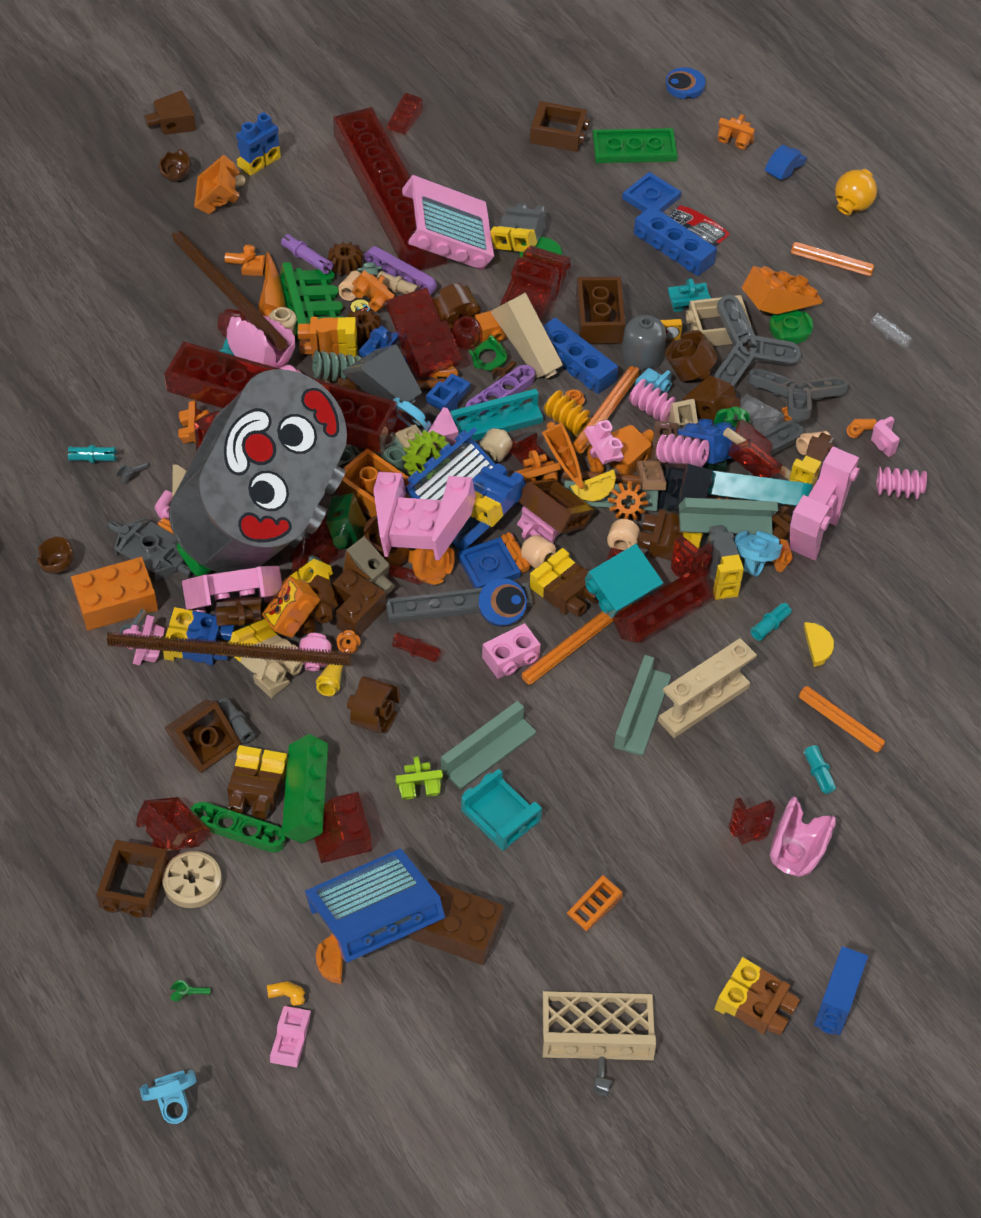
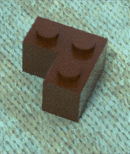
(359, 602)

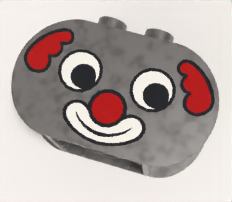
(260, 473)

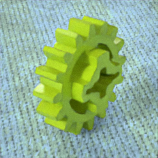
(422, 450)

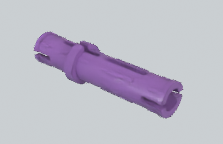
(301, 250)

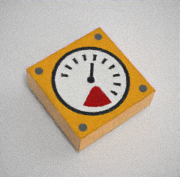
(672, 328)

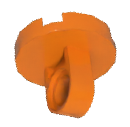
(427, 568)

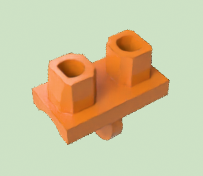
(737, 129)
(373, 288)
(188, 418)
(547, 470)

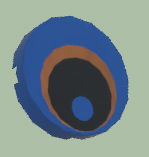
(685, 83)
(502, 602)

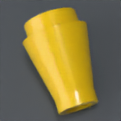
(329, 680)

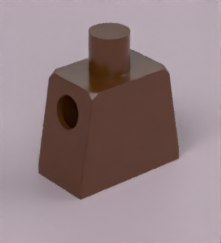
(172, 114)
(712, 396)

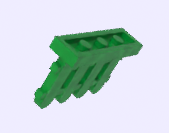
(295, 294)

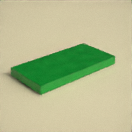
(634, 145)

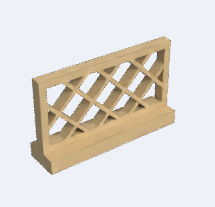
(598, 1043)

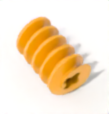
(565, 411)

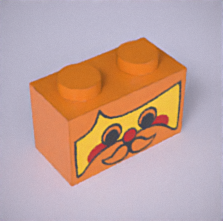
(291, 607)

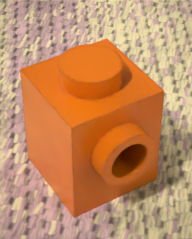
(490, 326)

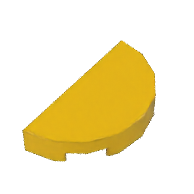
(596, 487)
(819, 643)

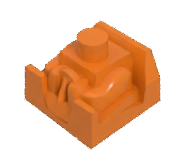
(216, 185)

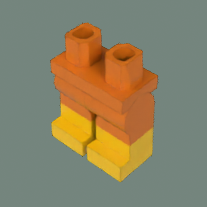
(329, 335)

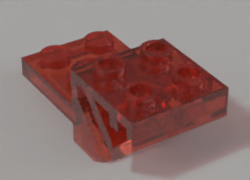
(539, 276)
(423, 336)

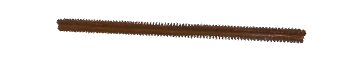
(230, 291)
(228, 649)

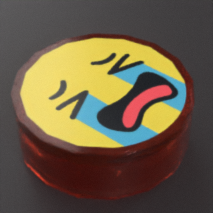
(359, 304)

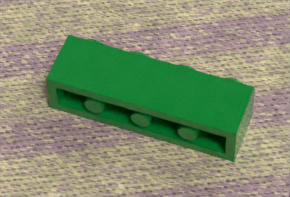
(305, 789)

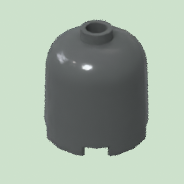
(643, 342)

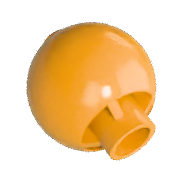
(855, 191)

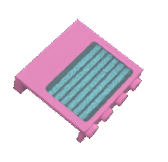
(450, 223)

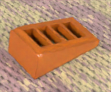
(601, 883)

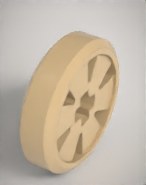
(207, 878)

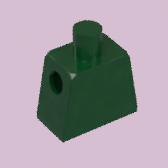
(345, 521)

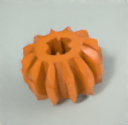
(633, 507)

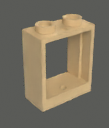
(706, 309)

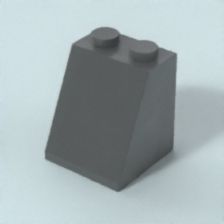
(384, 375)

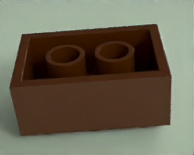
(600, 309)
(468, 924)

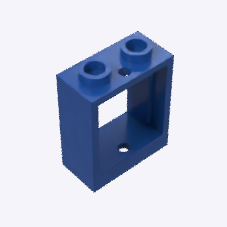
(840, 991)

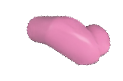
(162, 506)

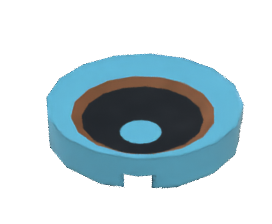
(411, 415)

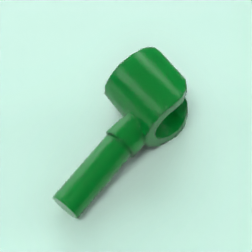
(183, 989)

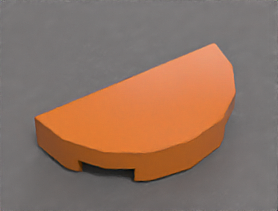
(330, 960)

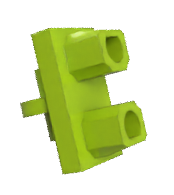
(407, 782)

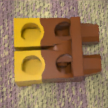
(756, 997)

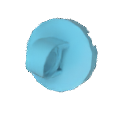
(757, 550)
(168, 1090)

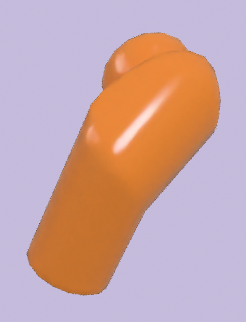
(235, 258)
(857, 426)

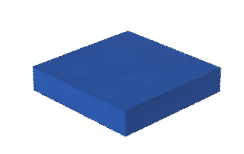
(651, 192)
(488, 562)

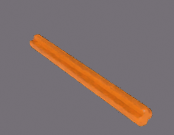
(607, 406)
(567, 647)

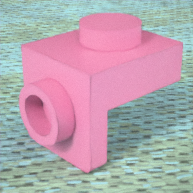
(884, 437)

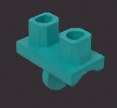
(682, 295)

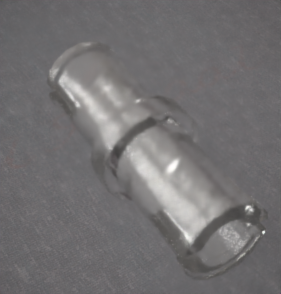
(891, 331)

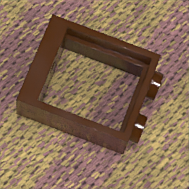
(555, 137)
(556, 505)
(135, 855)

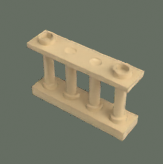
(706, 688)

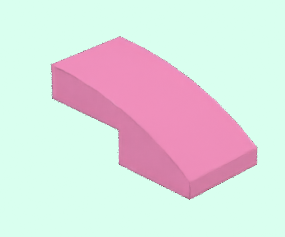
(290, 1036)

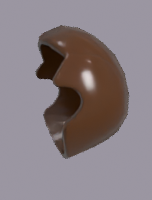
(175, 165)
(55, 555)

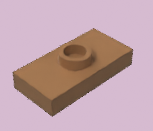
(651, 475)

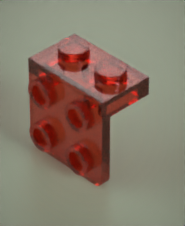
(754, 452)

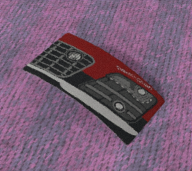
(699, 224)

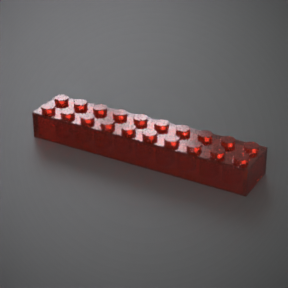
(382, 181)
(220, 377)

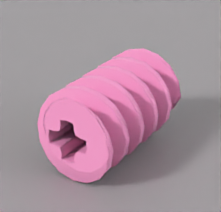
(651, 401)
(682, 451)
(901, 482)

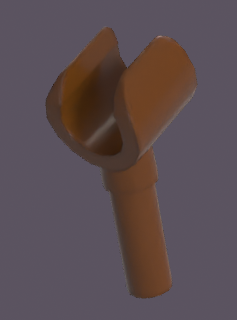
(502, 371)

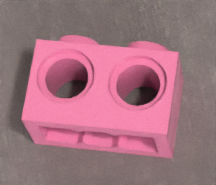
(509, 648)

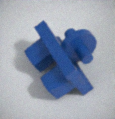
(378, 339)

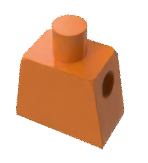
(635, 448)

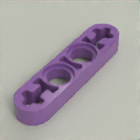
(399, 268)
(513, 378)

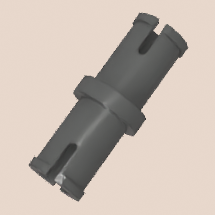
(236, 720)

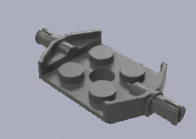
(160, 558)

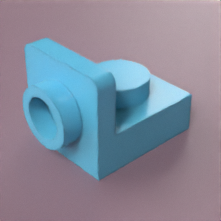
(659, 381)

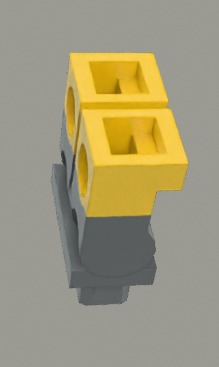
(519, 226)
(724, 563)

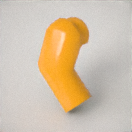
(288, 989)

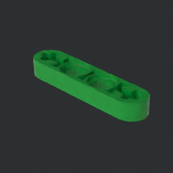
(240, 822)

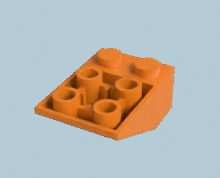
(779, 291)

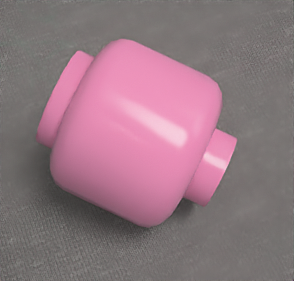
(315, 641)

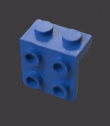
(713, 433)

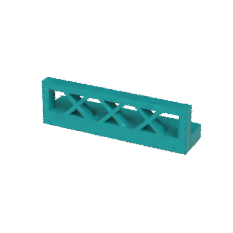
(508, 419)

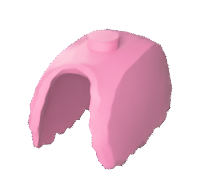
(253, 345)
(798, 845)

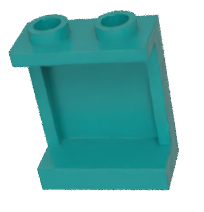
(622, 580)
(499, 810)

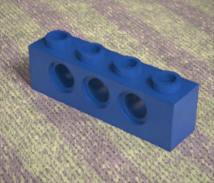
(675, 240)
(581, 358)

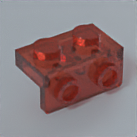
(690, 559)
(752, 822)

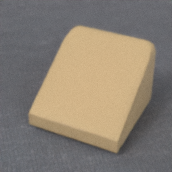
(269, 686)

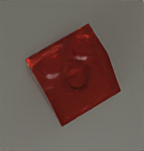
(344, 829)

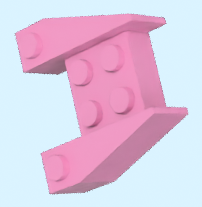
(823, 503)
(421, 521)
(199, 589)

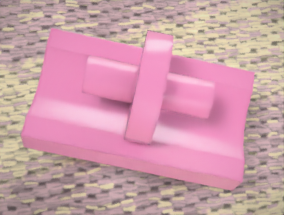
(603, 443)
(534, 525)
(148, 628)

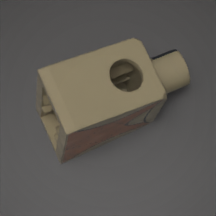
(369, 564)

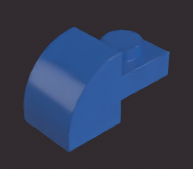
(784, 161)
(448, 393)

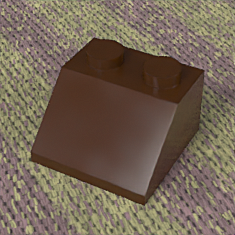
(203, 735)

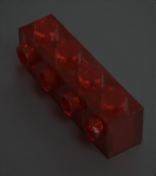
(662, 607)

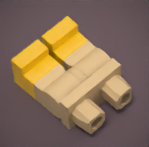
(263, 634)

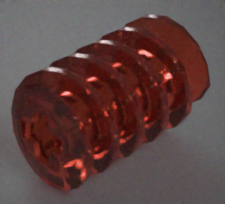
(322, 544)

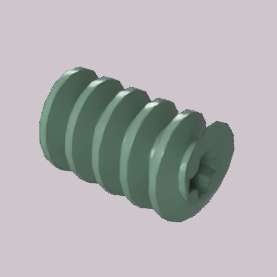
(331, 364)

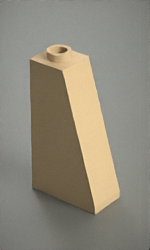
(528, 335)

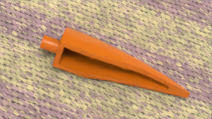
(272, 292)
(563, 451)

